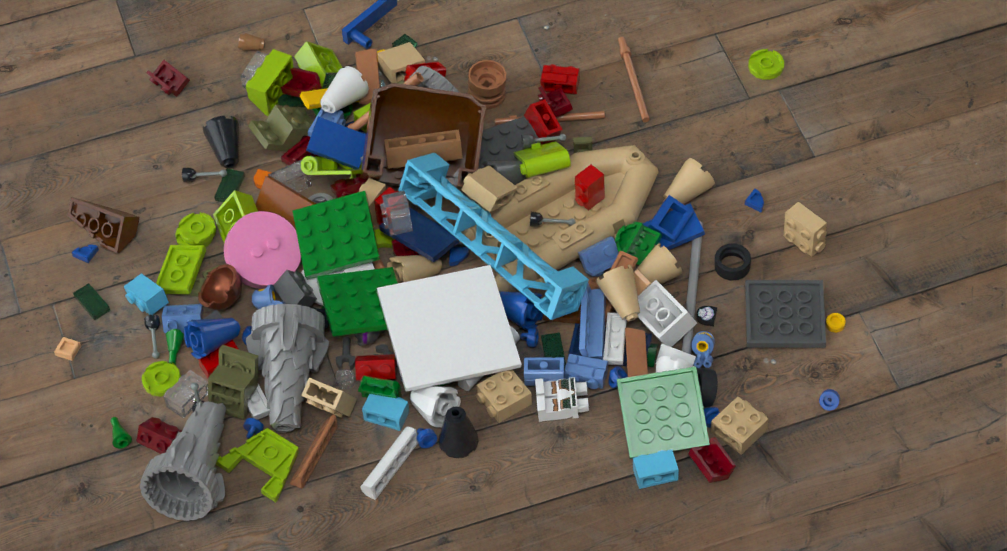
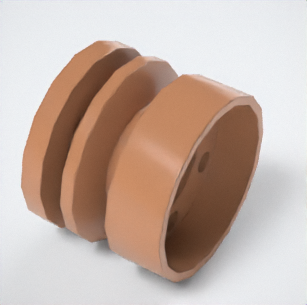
(487, 83)

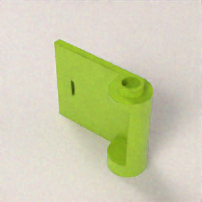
(543, 159)
(322, 166)

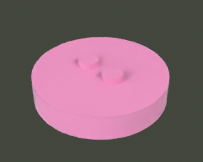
(262, 248)

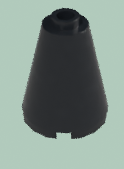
(223, 139)
(457, 434)

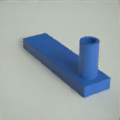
(356, 28)

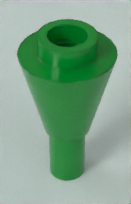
(174, 341)
(120, 436)

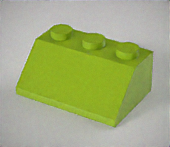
(318, 60)
(266, 83)
(232, 210)

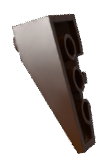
(107, 225)

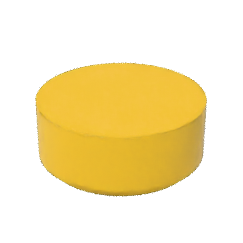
(835, 322)

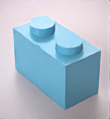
(145, 294)
(386, 411)
(655, 468)

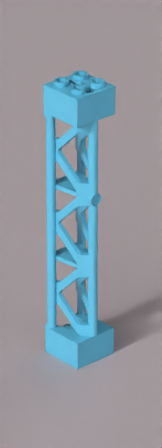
(426, 178)

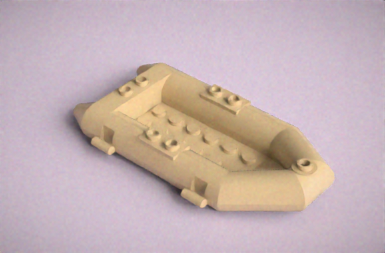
(552, 194)

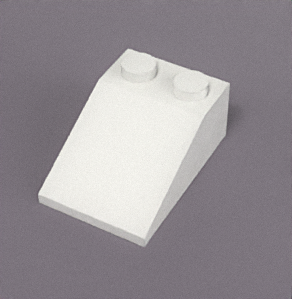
(664, 314)

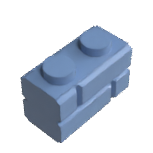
(543, 368)
(587, 370)

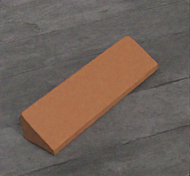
(368, 66)
(636, 352)
(314, 452)

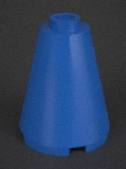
(521, 309)
(209, 335)

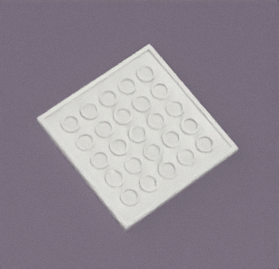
(448, 328)

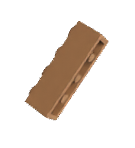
(445, 144)

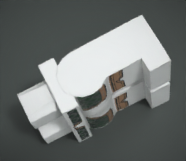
(559, 399)

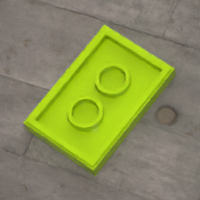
(181, 268)

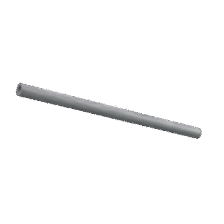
(692, 289)

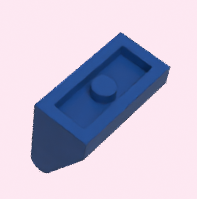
(673, 204)

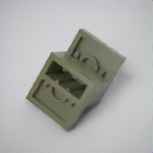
(282, 128)
(234, 380)

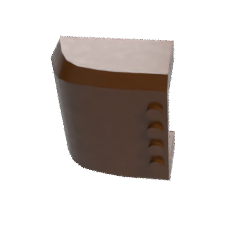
(416, 110)

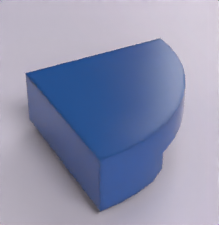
(755, 200)
(85, 253)
(458, 254)

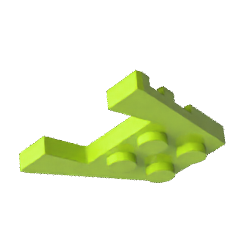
(268, 453)

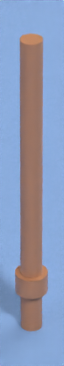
(625, 54)
(567, 117)

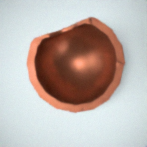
(220, 288)

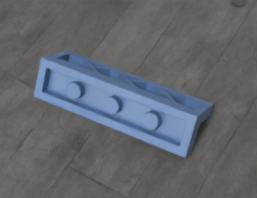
(592, 323)

